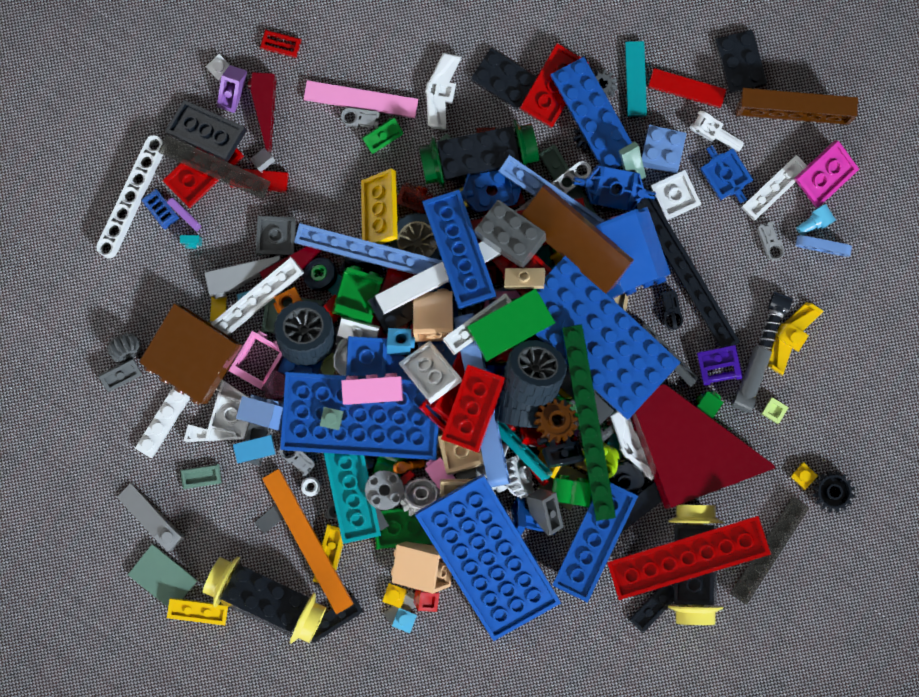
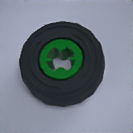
(323, 266)

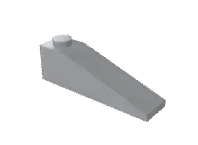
(231, 278)
(150, 517)

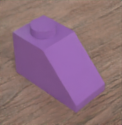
(231, 88)

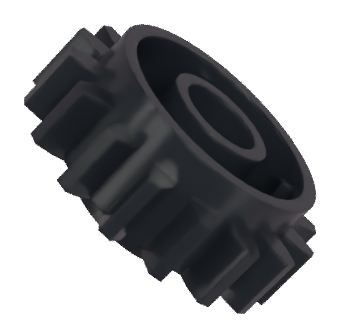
(843, 488)

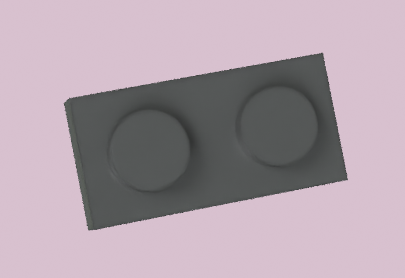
(120, 374)

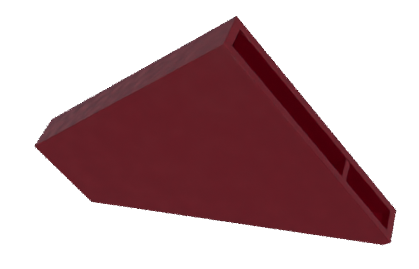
(690, 450)

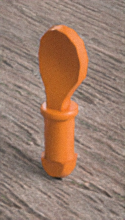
(401, 466)

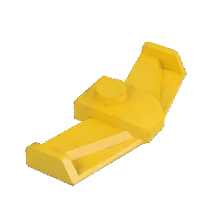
(791, 336)

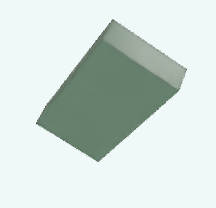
(201, 476)

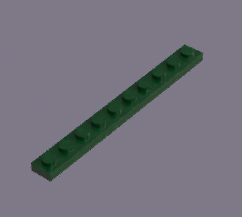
(589, 422)

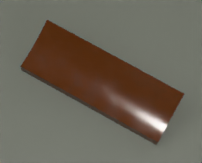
(797, 106)
(578, 239)

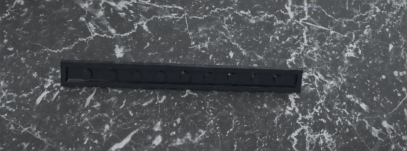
(689, 276)

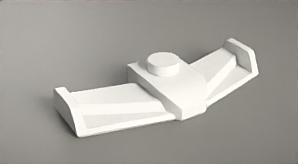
(441, 90)
(630, 443)

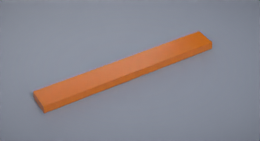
(308, 541)

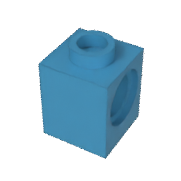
(396, 335)

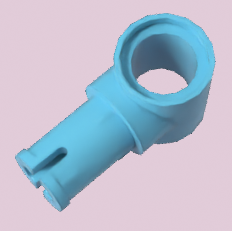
(820, 218)

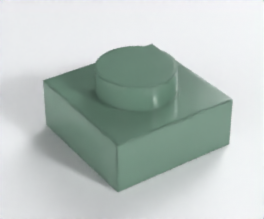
(331, 418)

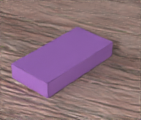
(184, 214)

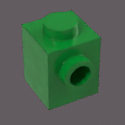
(709, 403)

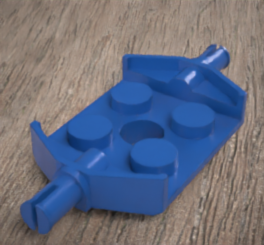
(599, 186)
(475, 192)

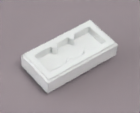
(357, 328)

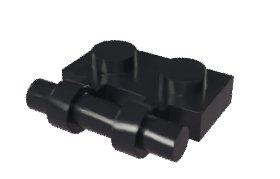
(561, 454)

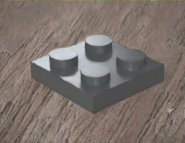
(275, 235)

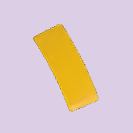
(218, 307)

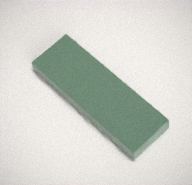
(632, 159)

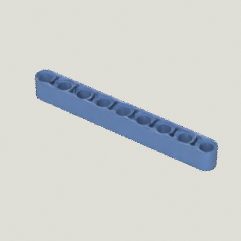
(492, 446)

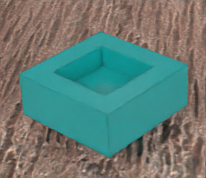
(191, 241)

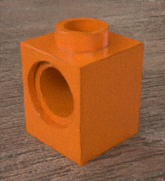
(291, 293)

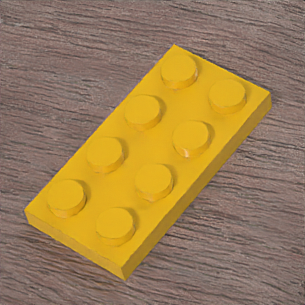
(379, 207)

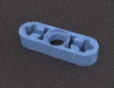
(823, 246)

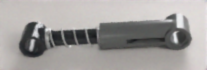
(760, 356)

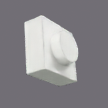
(217, 67)

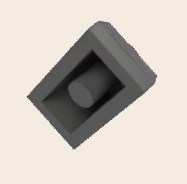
(545, 510)

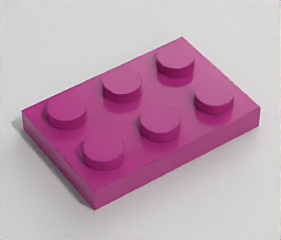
(826, 173)

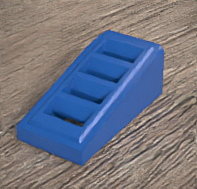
(170, 219)

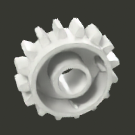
(520, 477)
(416, 489)

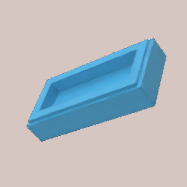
(254, 449)

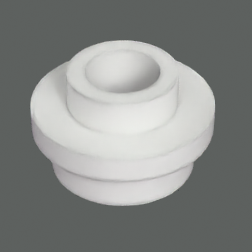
(306, 491)

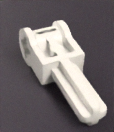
(712, 129)

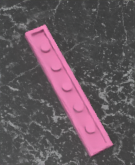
(361, 99)

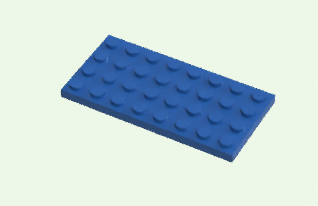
(622, 355)
(366, 429)
(487, 557)

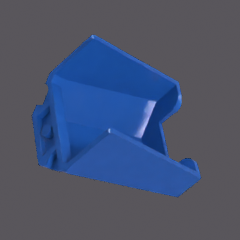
(638, 238)

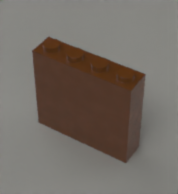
(190, 354)

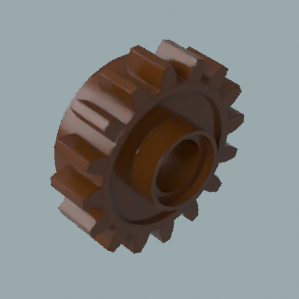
(548, 428)

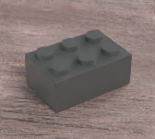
(510, 234)

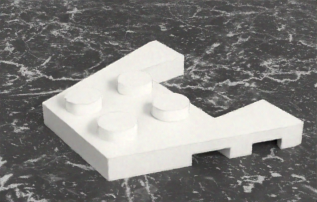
(223, 419)

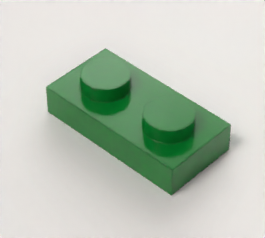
(382, 135)

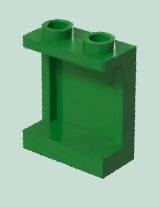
(353, 293)

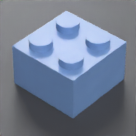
(663, 149)
(261, 412)

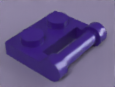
(716, 359)

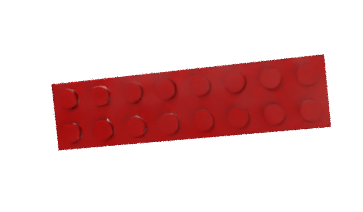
(689, 558)

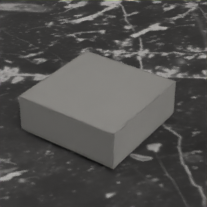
(262, 159)

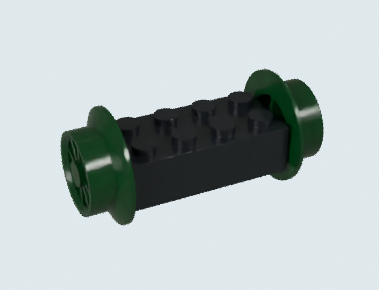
(477, 153)

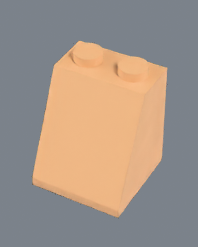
(433, 316)
(420, 568)

